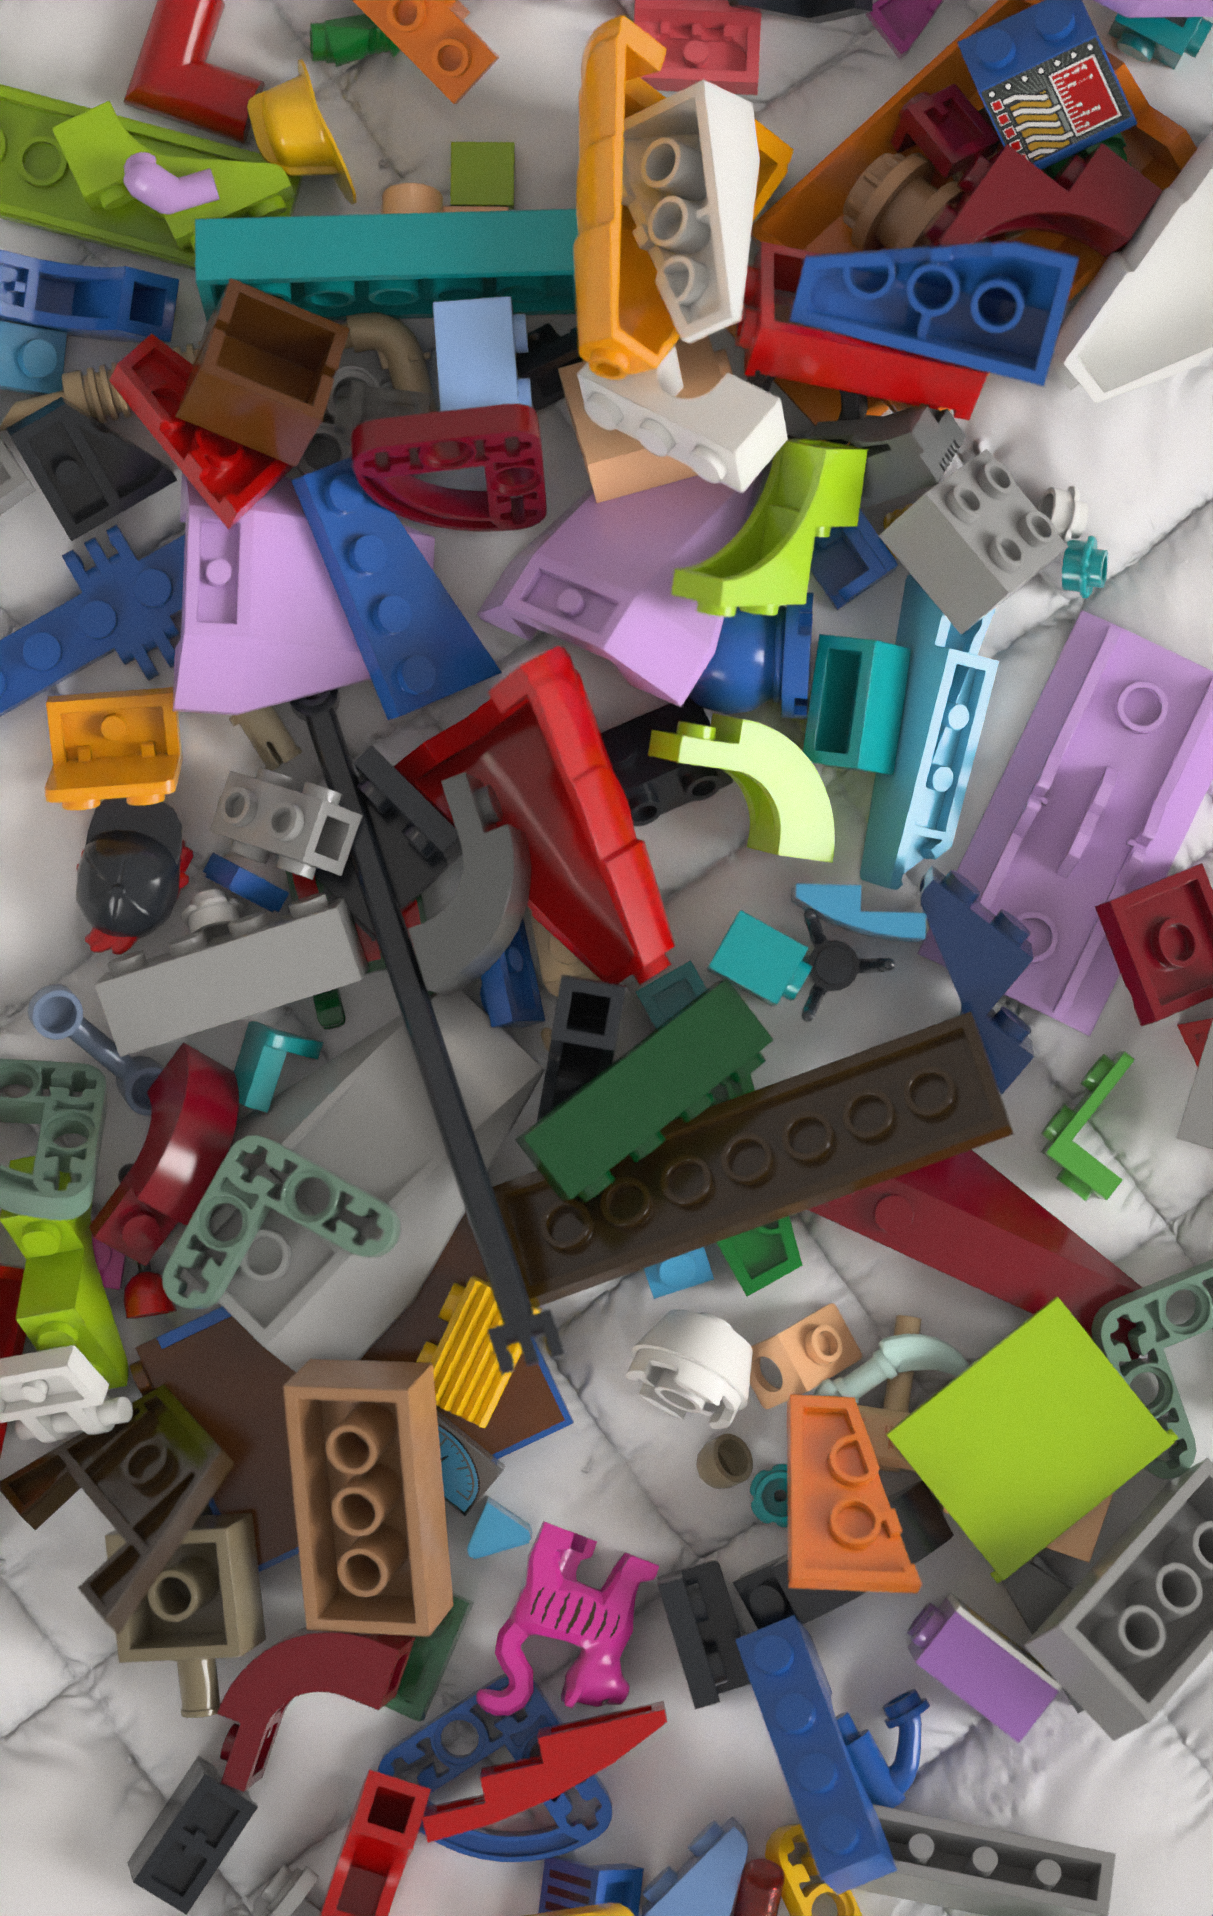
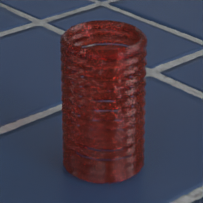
(760, 1889)

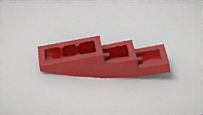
(567, 1758)

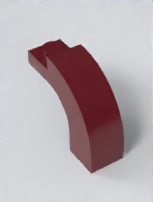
(307, 1661)

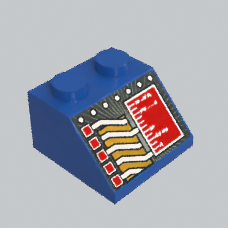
(1047, 82)

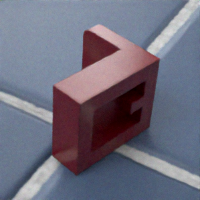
(945, 130)

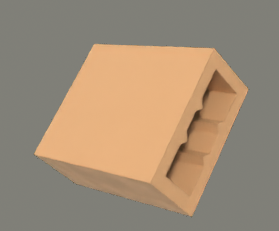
(620, 463)

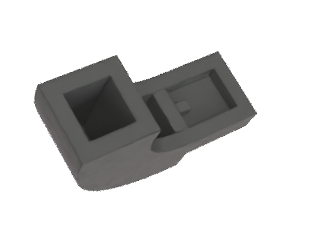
(490, 897)

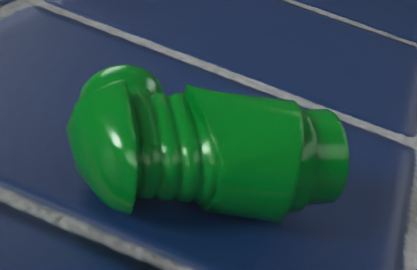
(348, 40)

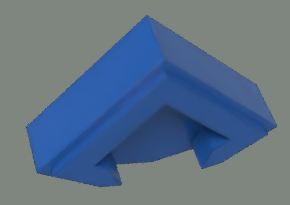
(245, 883)

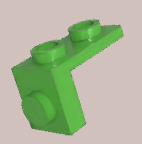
(1080, 1170)

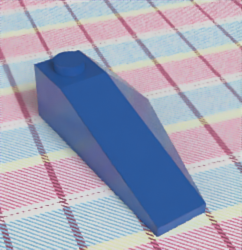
(956, 303)

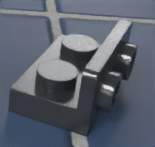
(704, 1631)

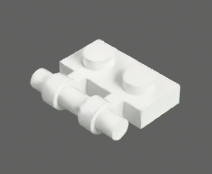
(57, 1395)

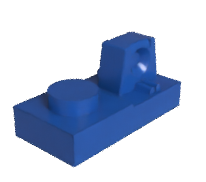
(511, 987)

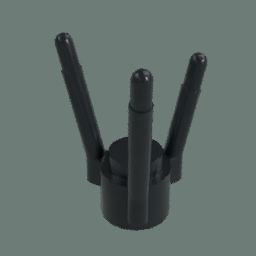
(833, 965)

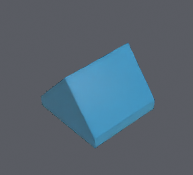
(497, 1531)

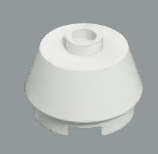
(693, 1367)

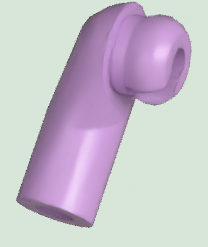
(165, 191)

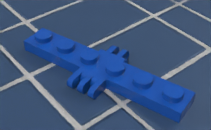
(121, 609)

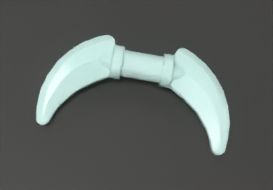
(895, 1356)

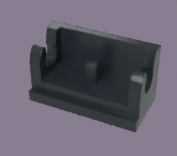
(190, 1837)

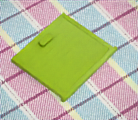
(1030, 1438)

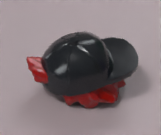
(130, 872)

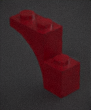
(1089, 200)

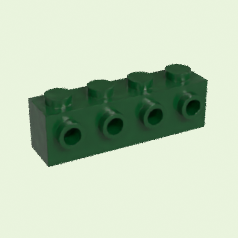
(644, 1091)

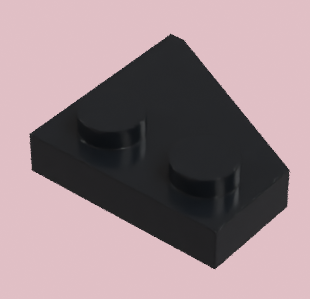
(85, 466)

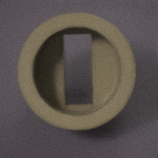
(724, 1462)

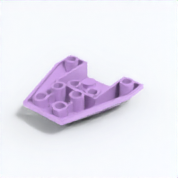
(608, 579)
(260, 609)

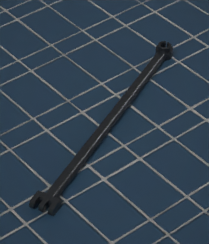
(429, 1048)

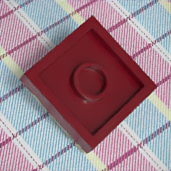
(1163, 942)

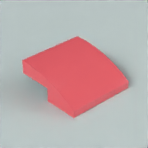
(702, 43)

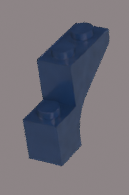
(983, 960)

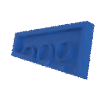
(393, 600)

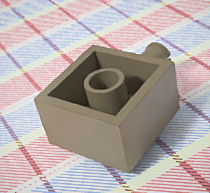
(199, 1608)

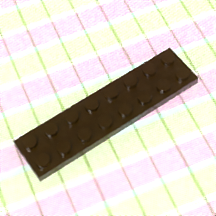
(763, 1159)

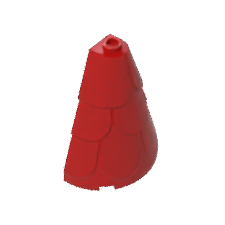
(558, 786)

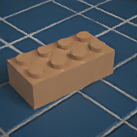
(369, 1496)

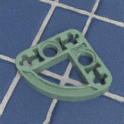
(59, 1115)

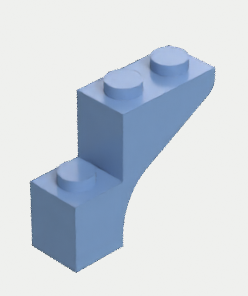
(707, 1880)

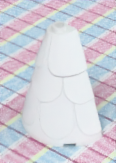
(1152, 299)

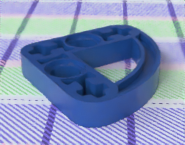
(519, 1738)

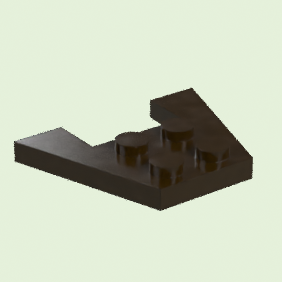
(146, 1481)

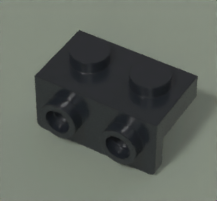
(655, 783)

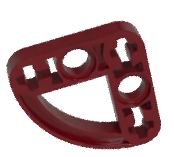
(493, 436)

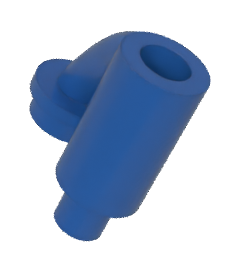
(885, 1783)

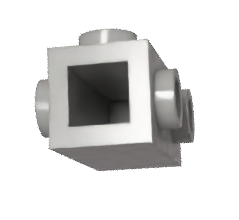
(272, 818)

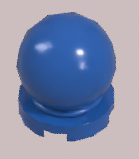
(760, 661)

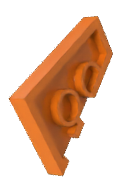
(837, 1507)

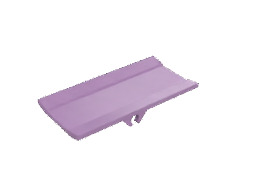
(1091, 808)

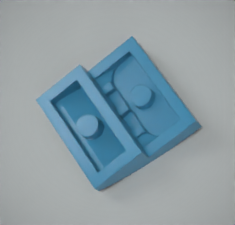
(842, 908)

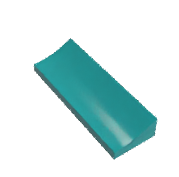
(393, 260)

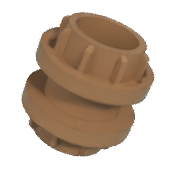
(896, 202)

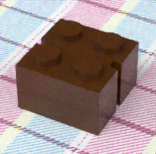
(263, 372)

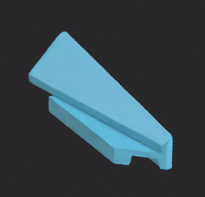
(940, 728)

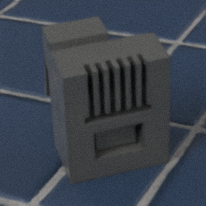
(904, 449)

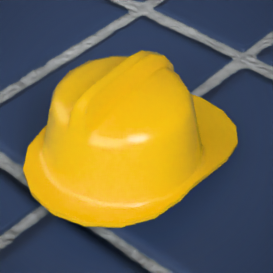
(295, 134)

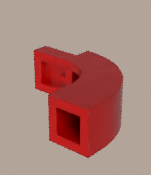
(375, 1847)

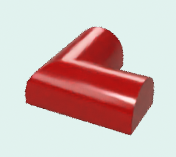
(177, 80)

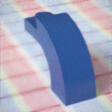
(87, 300)

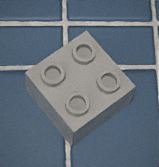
(973, 540)

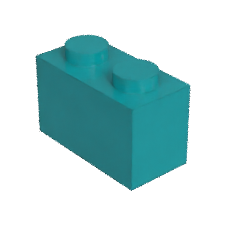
(856, 704)
(760, 960)

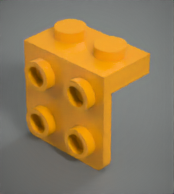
(113, 747)

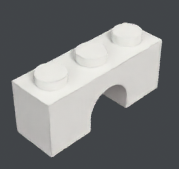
(719, 435)

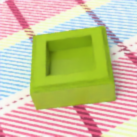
(482, 174)

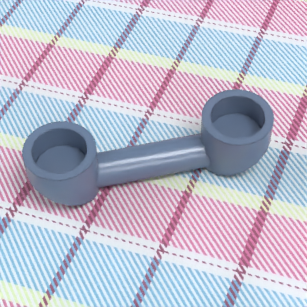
(59, 1015)

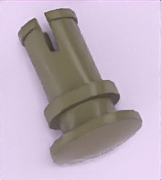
(268, 736)

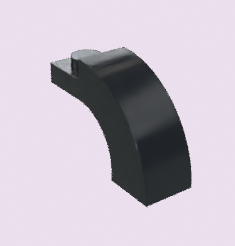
(581, 1037)
(767, 1590)

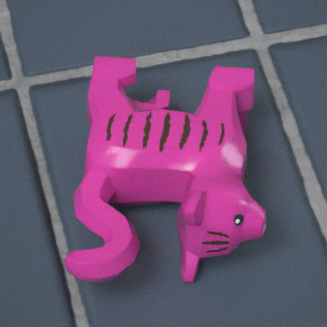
(573, 1612)

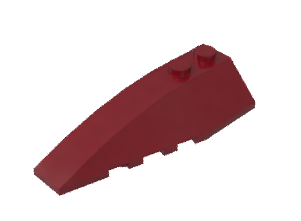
(988, 1235)

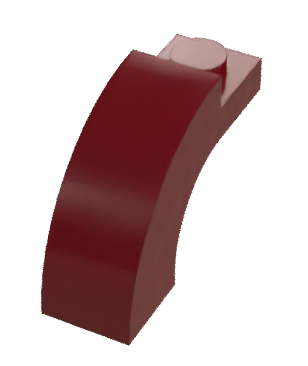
(185, 1145)

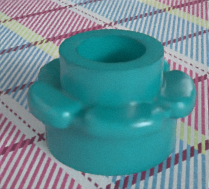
(1084, 566)
(763, 1490)

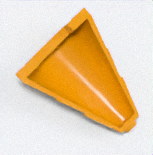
(618, 304)

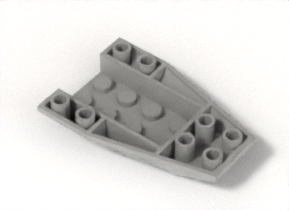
(377, 1130)

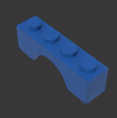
(813, 1755)

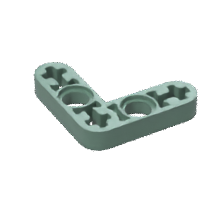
(254, 1203)
(1151, 1336)

